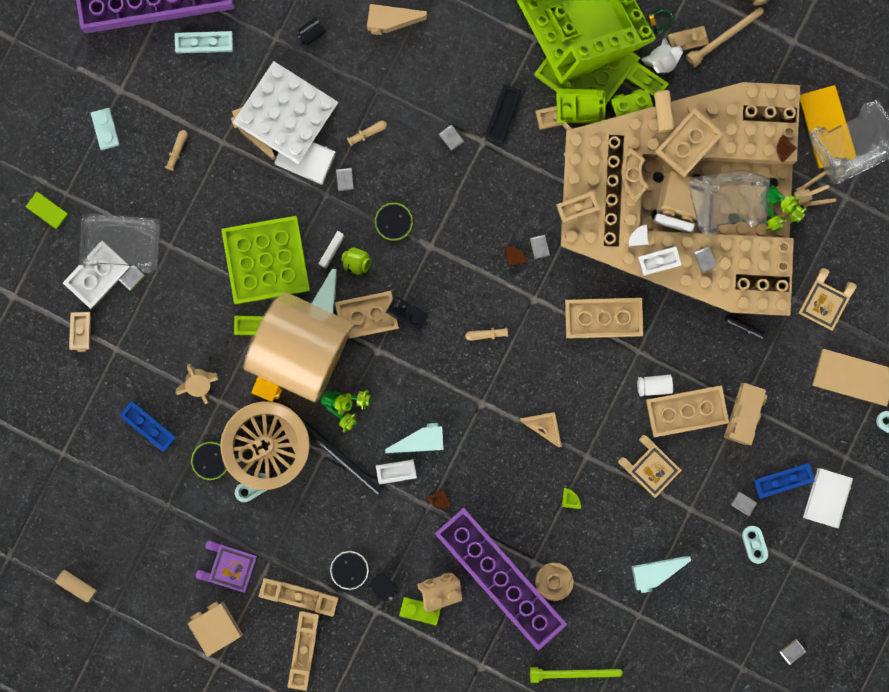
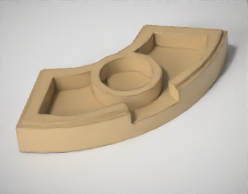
(632, 176)

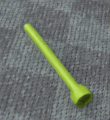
(538, 675)

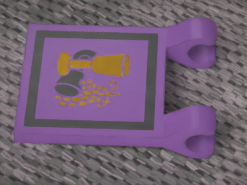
(230, 569)

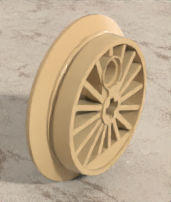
(295, 433)

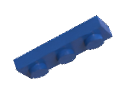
(147, 426)
(784, 480)

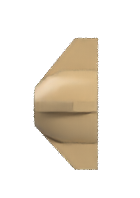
(197, 383)

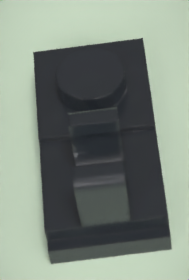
(406, 313)

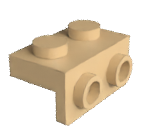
(440, 591)

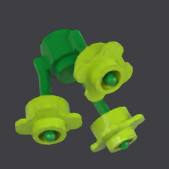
(789, 204)
(343, 403)

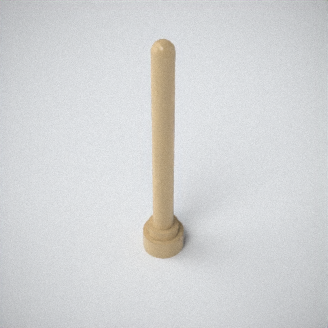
(696, 57)

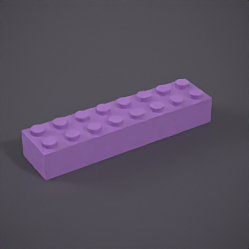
(113, 14)
(500, 578)

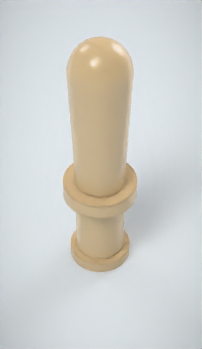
(379, 126)
(181, 138)
(476, 335)

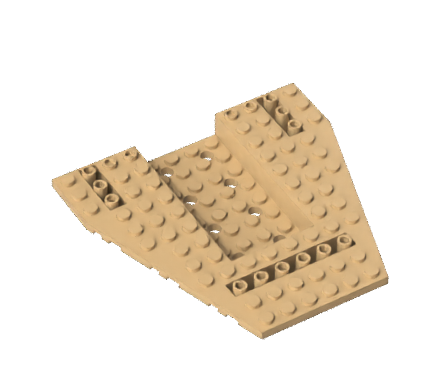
(751, 261)

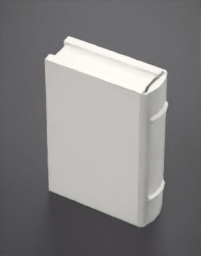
(312, 166)
(828, 498)

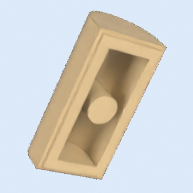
(664, 111)
(76, 586)

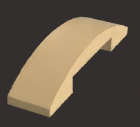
(298, 596)
(303, 651)

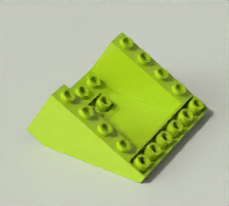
(586, 33)

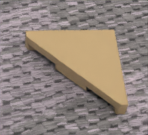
(544, 425)

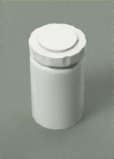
(655, 385)

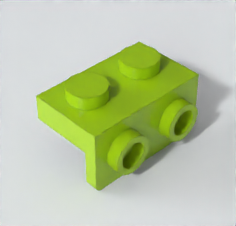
(631, 103)

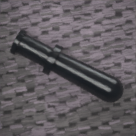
(733, 321)

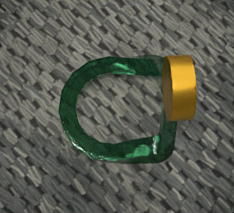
(653, 22)

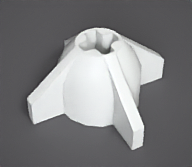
(663, 58)

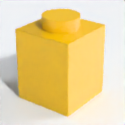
(266, 389)

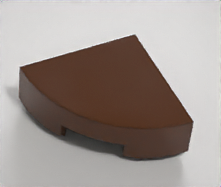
(784, 148)
(514, 256)
(439, 499)

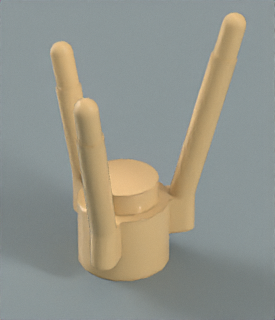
(806, 195)

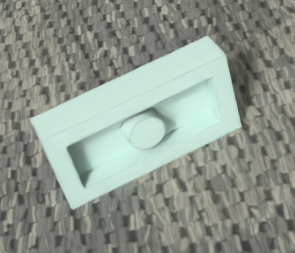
(105, 129)

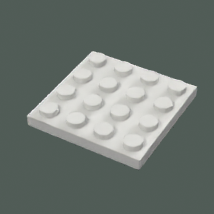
(285, 112)

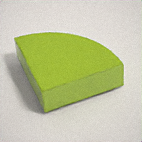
(570, 499)

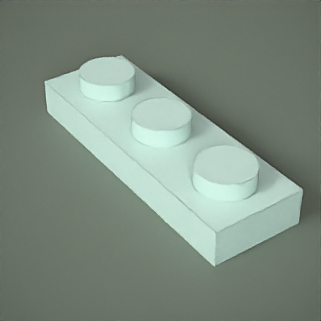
(204, 42)

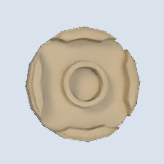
(551, 576)

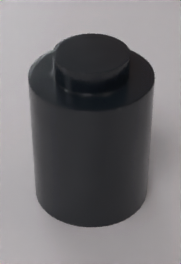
(310, 31)

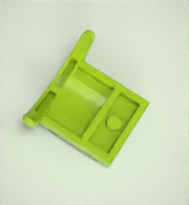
(580, 106)

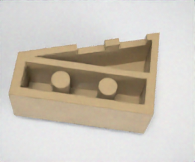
(745, 414)

